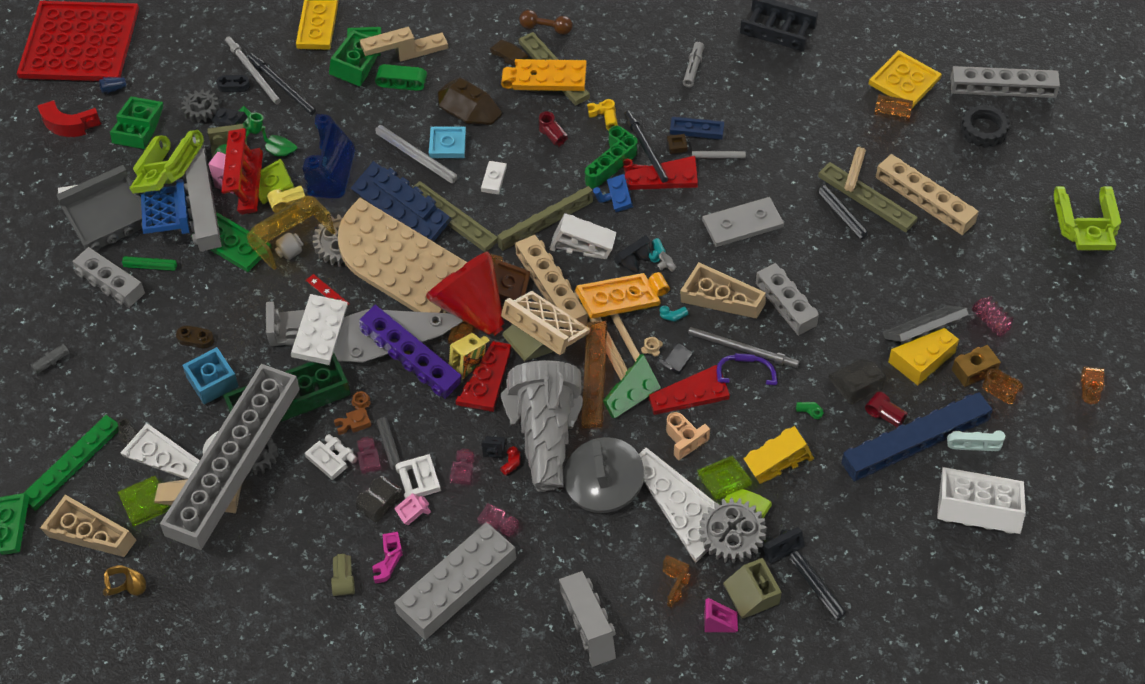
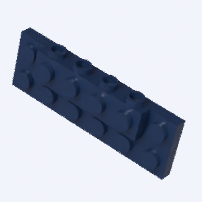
(401, 201)

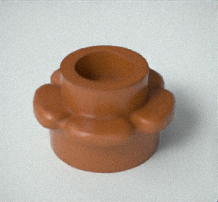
(360, 396)

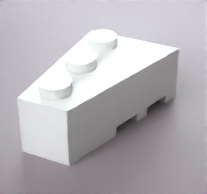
(583, 237)

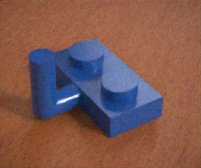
(618, 193)

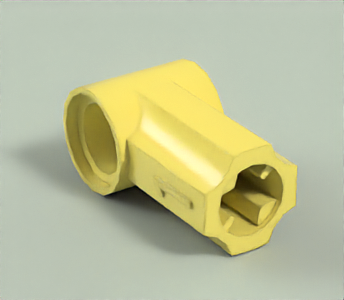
(280, 200)

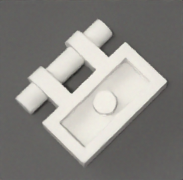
(326, 460)

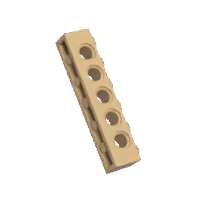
(927, 194)
(549, 278)

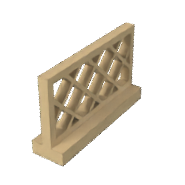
(542, 328)

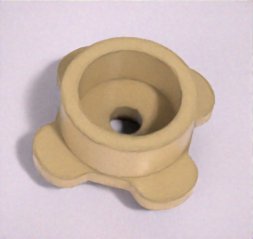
(652, 342)

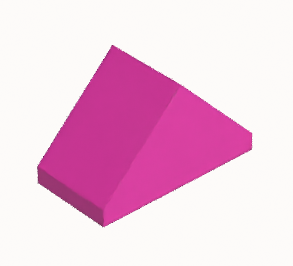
(719, 617)

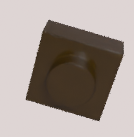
(677, 143)

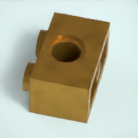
(968, 372)

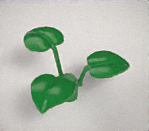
(274, 145)

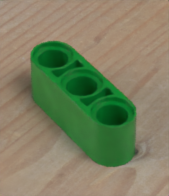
(401, 77)

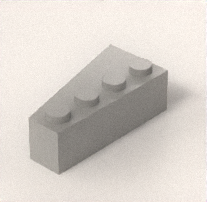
(589, 617)

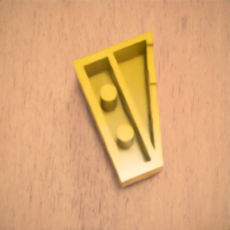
(778, 454)

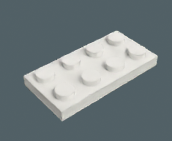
(319, 329)

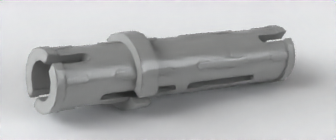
(694, 60)

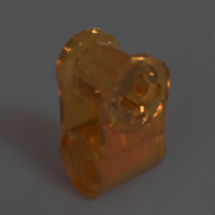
(1092, 384)
(1002, 386)

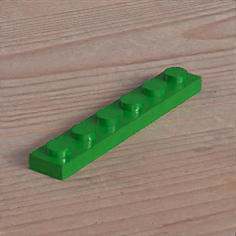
(71, 462)

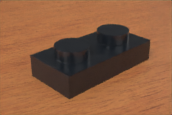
(229, 117)

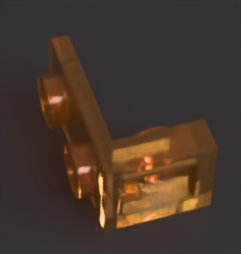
(679, 569)

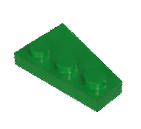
(12, 522)

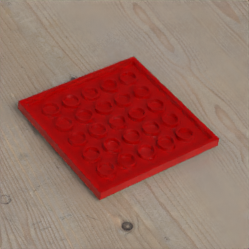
(78, 40)

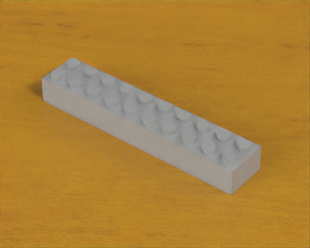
(230, 457)

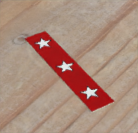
(323, 288)

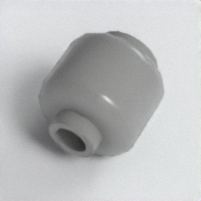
(288, 246)

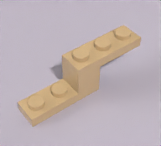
(404, 44)

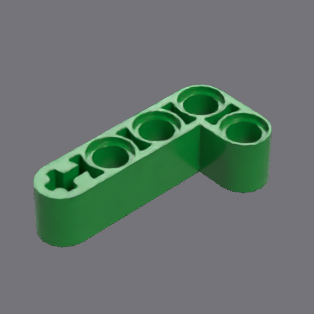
(622, 146)

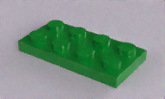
(235, 245)

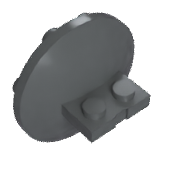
(604, 475)

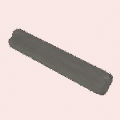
(388, 442)

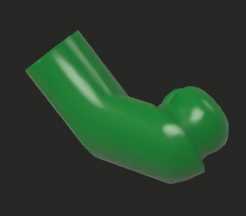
(811, 408)

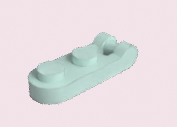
(976, 441)

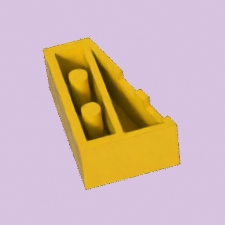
(924, 355)

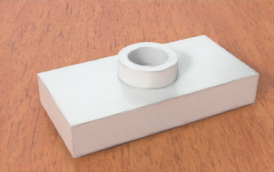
(493, 177)

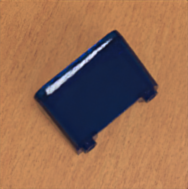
(329, 173)

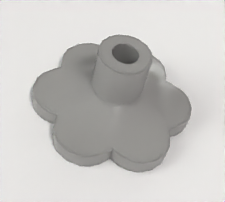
(666, 262)

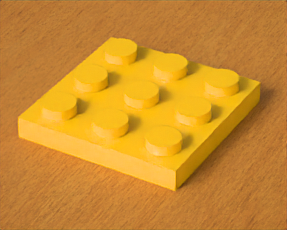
(905, 78)

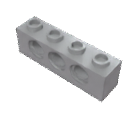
(108, 277)
(787, 299)

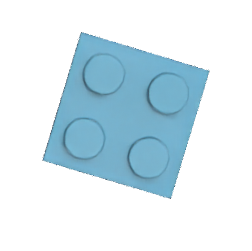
(447, 142)

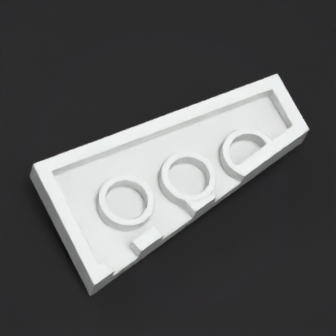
(160, 452)

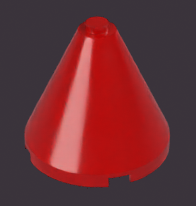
(472, 295)

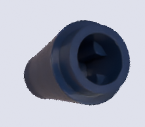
(111, 84)

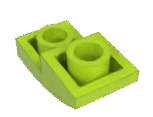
(760, 502)

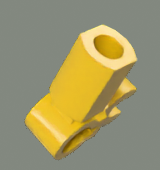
(604, 108)

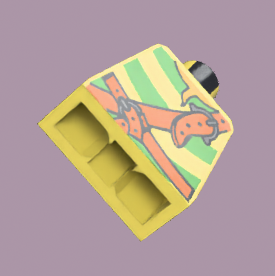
(467, 353)

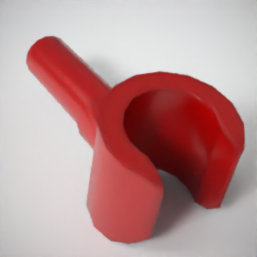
(628, 165)

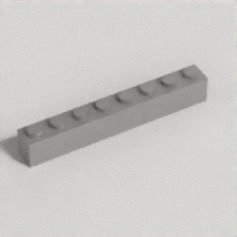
(201, 202)

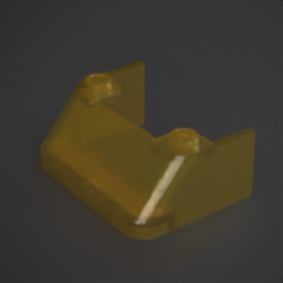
(285, 220)

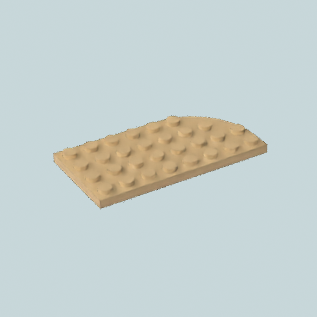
(394, 256)

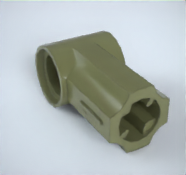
(342, 578)

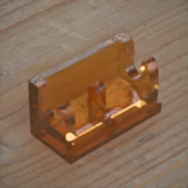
(894, 106)

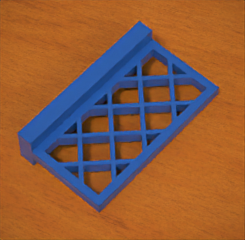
(178, 207)

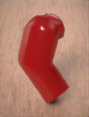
(514, 460)

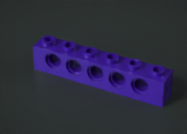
(407, 342)

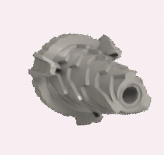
(547, 404)

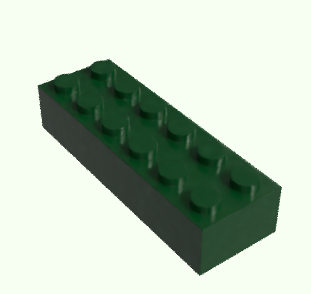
(317, 384)

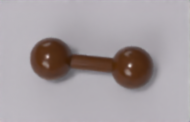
(529, 20)

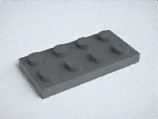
(923, 324)

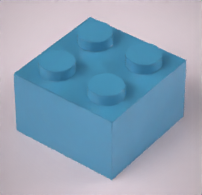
(210, 375)

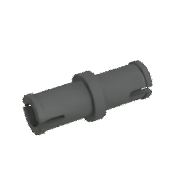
(50, 358)

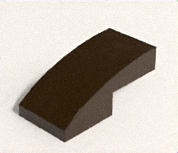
(508, 52)

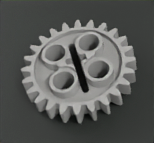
(327, 244)
(719, 519)

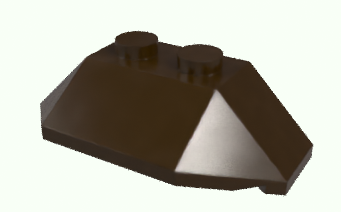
(468, 102)

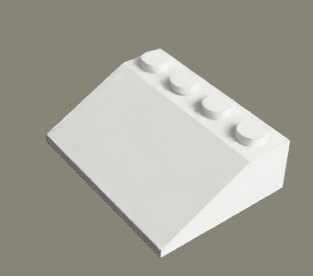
(981, 500)

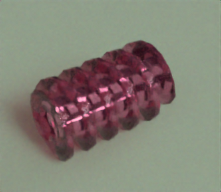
(993, 316)

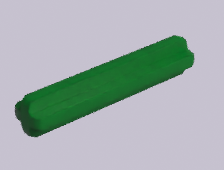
(149, 263)

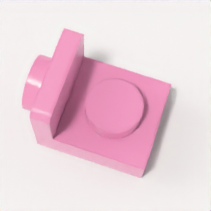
(412, 508)

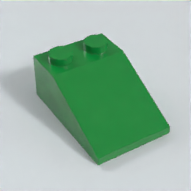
(350, 61)

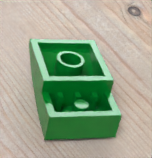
(136, 122)

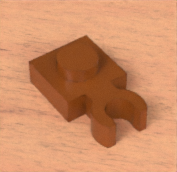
(355, 420)

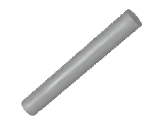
(719, 154)

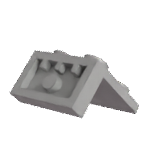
(278, 322)

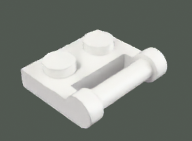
(424, 475)

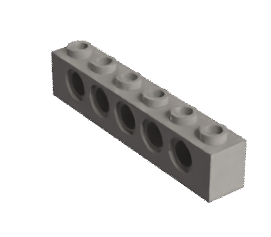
(1004, 82)

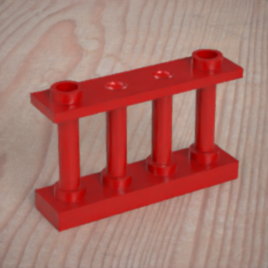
(242, 171)

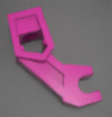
(386, 567)

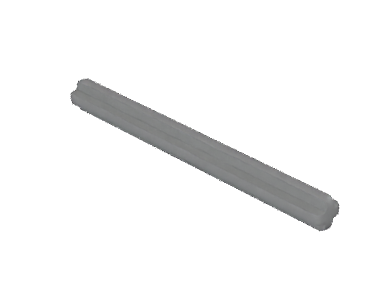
(417, 154)

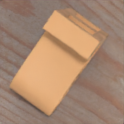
(681, 431)

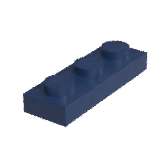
(697, 127)

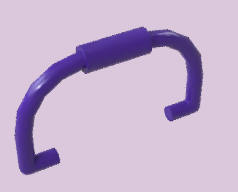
(746, 358)

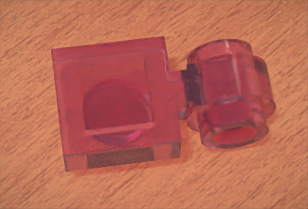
(368, 455)
(462, 469)
(496, 517)

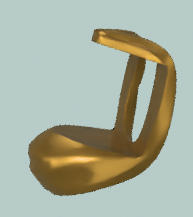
(134, 582)

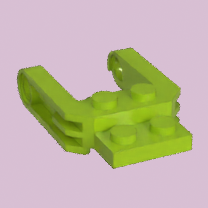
(154, 172)
(1089, 232)

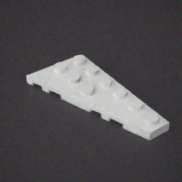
(678, 500)

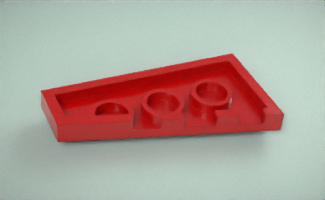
(680, 174)
(487, 379)
(690, 392)

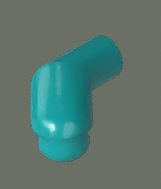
(658, 249)
(667, 314)

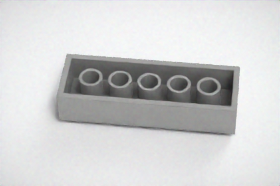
(455, 580)

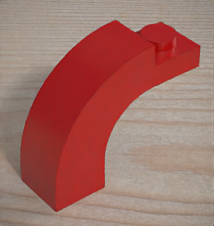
(66, 124)

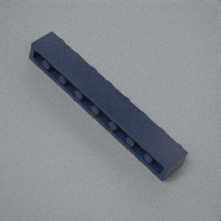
(915, 436)

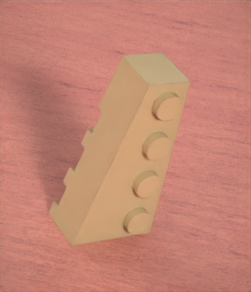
(721, 292)
(84, 527)

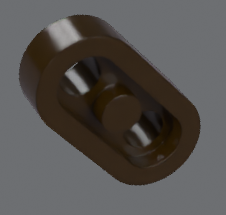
(194, 337)

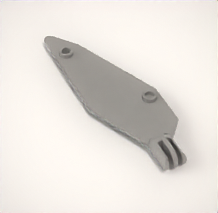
(356, 347)

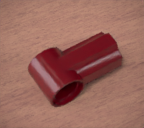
(550, 127)
(881, 406)

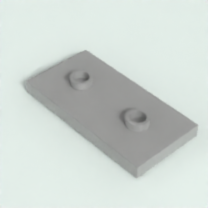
(742, 221)

